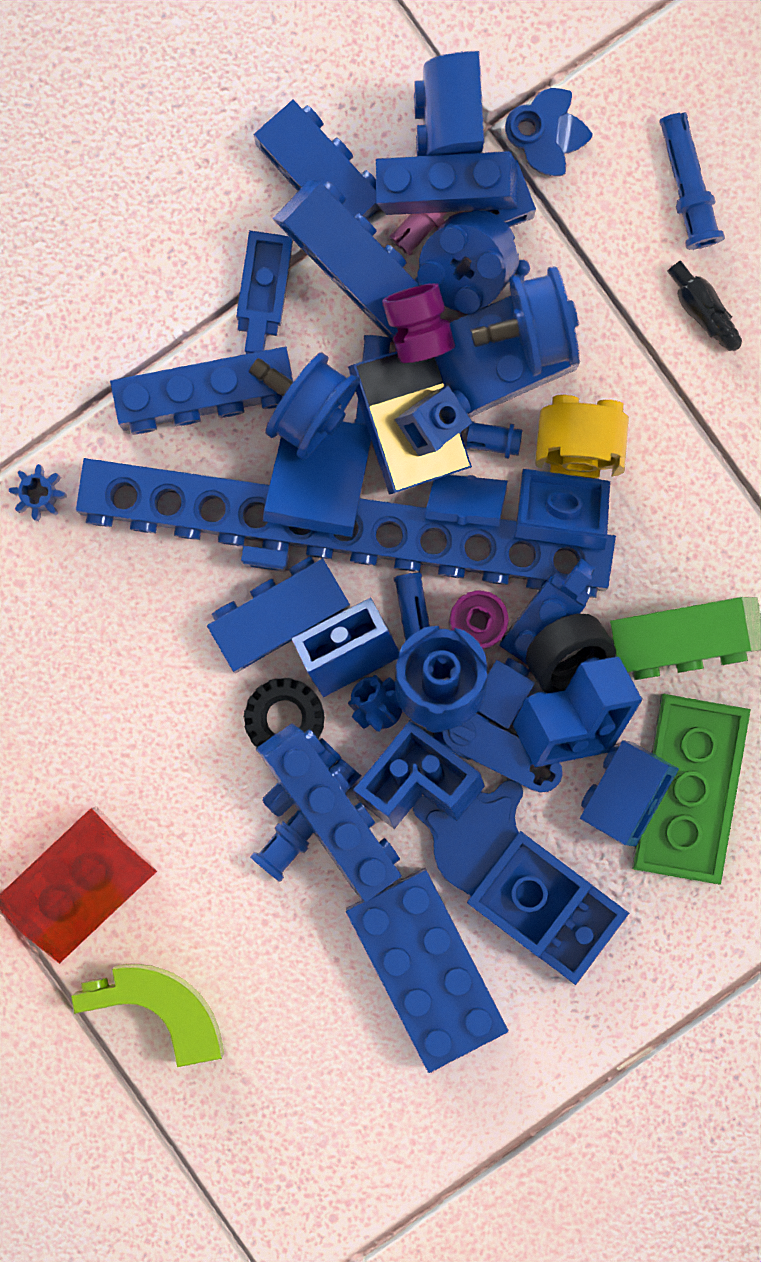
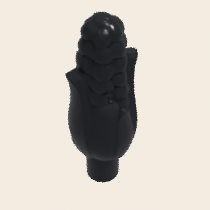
(705, 307)

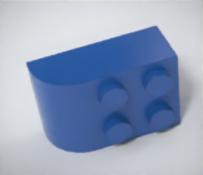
(450, 105)
(494, 370)

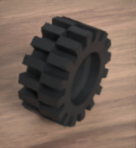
(282, 690)

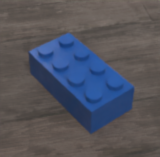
(427, 970)

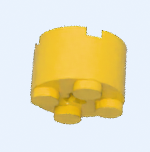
(582, 437)

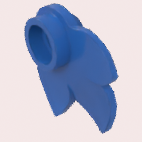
(554, 132)

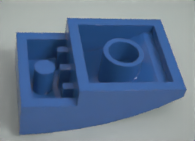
(548, 908)

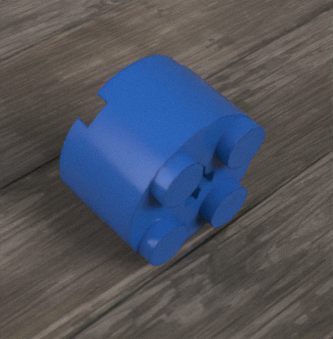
(486, 243)
(444, 654)

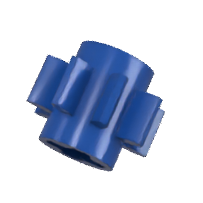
(29, 482)
(375, 703)

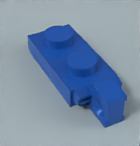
(263, 287)
(554, 600)

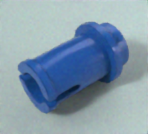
(494, 439)

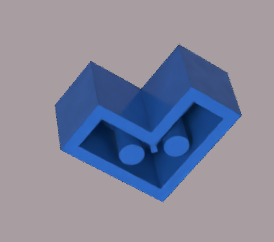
(582, 718)
(417, 767)

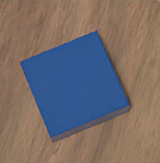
(265, 558)

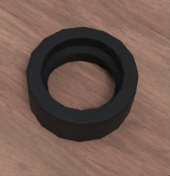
(562, 639)

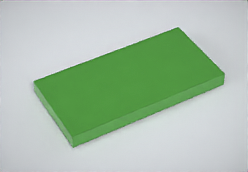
(695, 816)

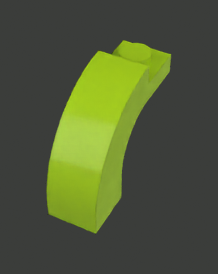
(172, 998)

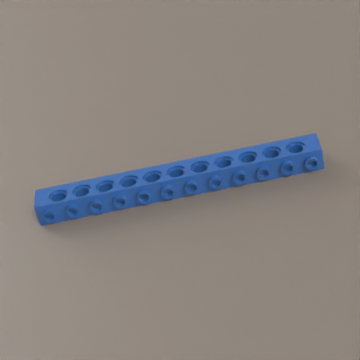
(103, 478)

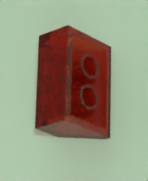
(75, 885)

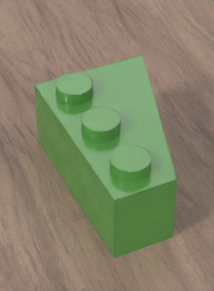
(688, 636)

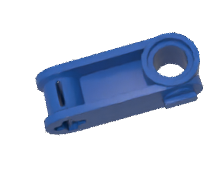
(497, 751)

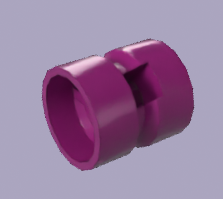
(418, 323)
(481, 616)

